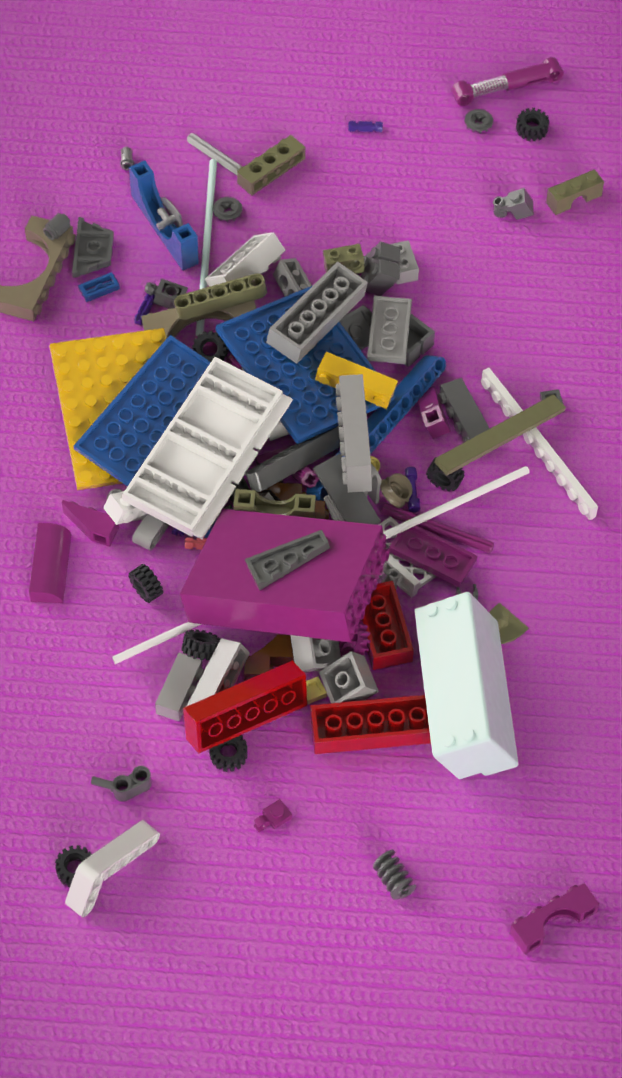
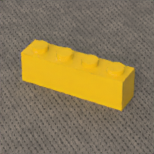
(377, 387)

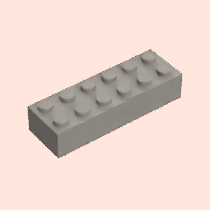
(317, 312)
(353, 433)

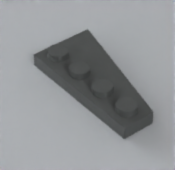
(281, 560)

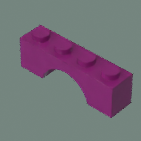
(576, 904)

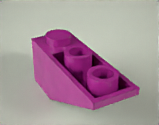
(433, 413)
(94, 524)

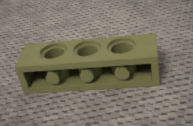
(271, 165)

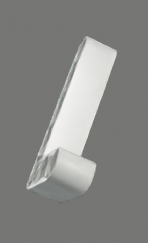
(107, 862)

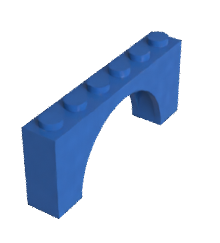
(179, 241)

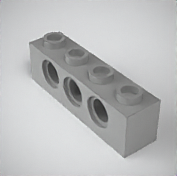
(290, 276)

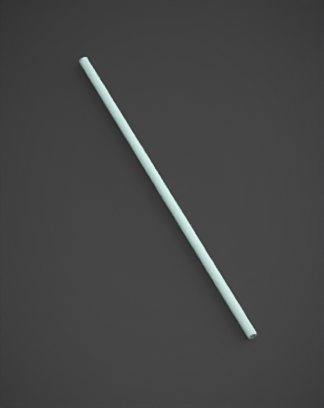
(207, 234)

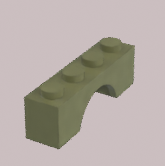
(299, 505)

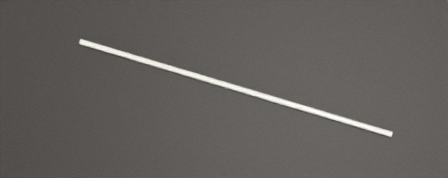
(389, 533)

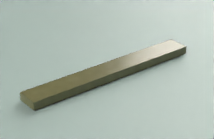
(499, 435)

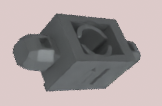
(163, 292)

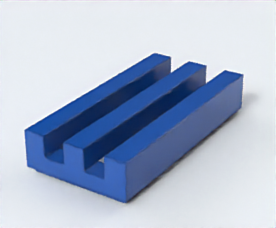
(100, 289)

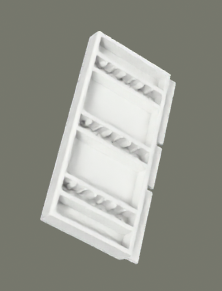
(207, 448)

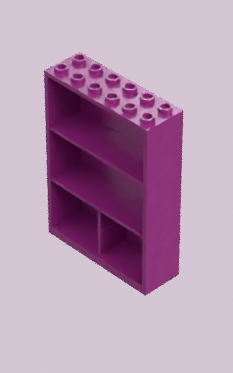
(312, 601)

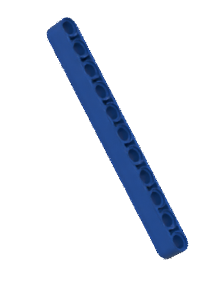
(406, 396)

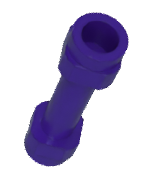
(414, 502)

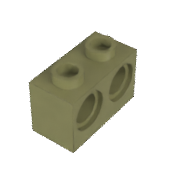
(348, 256)

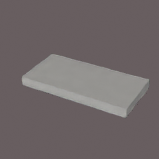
(389, 329)

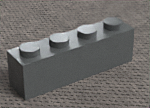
(462, 409)

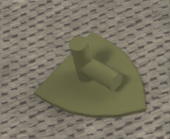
(509, 625)

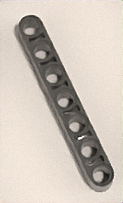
(292, 460)

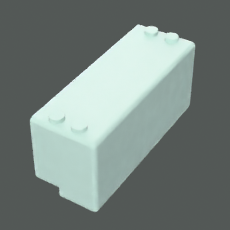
(465, 687)

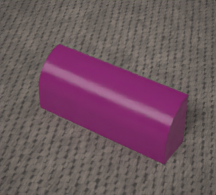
(50, 563)

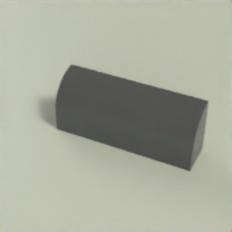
(351, 505)

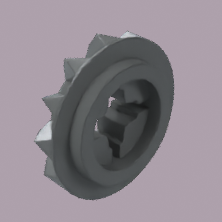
(479, 115)
(226, 203)

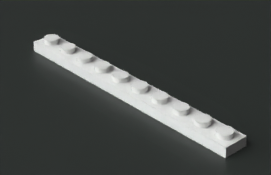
(541, 447)

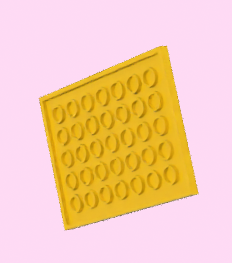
(89, 379)

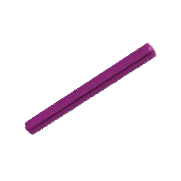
(440, 529)

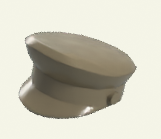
(396, 489)

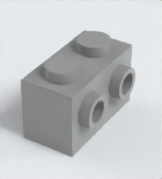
(408, 265)

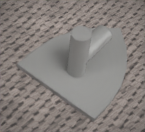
(173, 217)

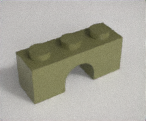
(562, 195)

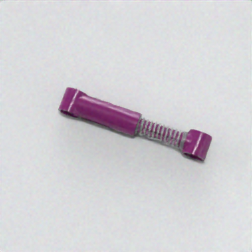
(548, 70)

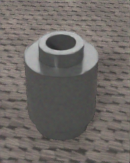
(56, 226)

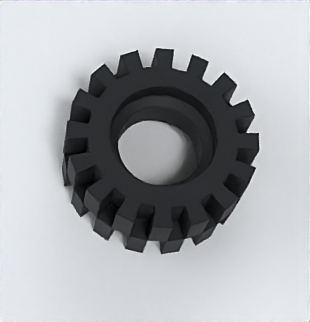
(532, 116)
(210, 337)
(448, 482)
(145, 583)
(199, 644)
(233, 761)
(65, 858)

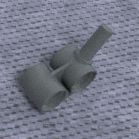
(134, 786)

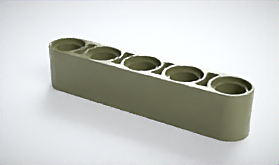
(220, 296)

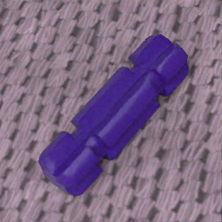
(365, 126)
(144, 309)

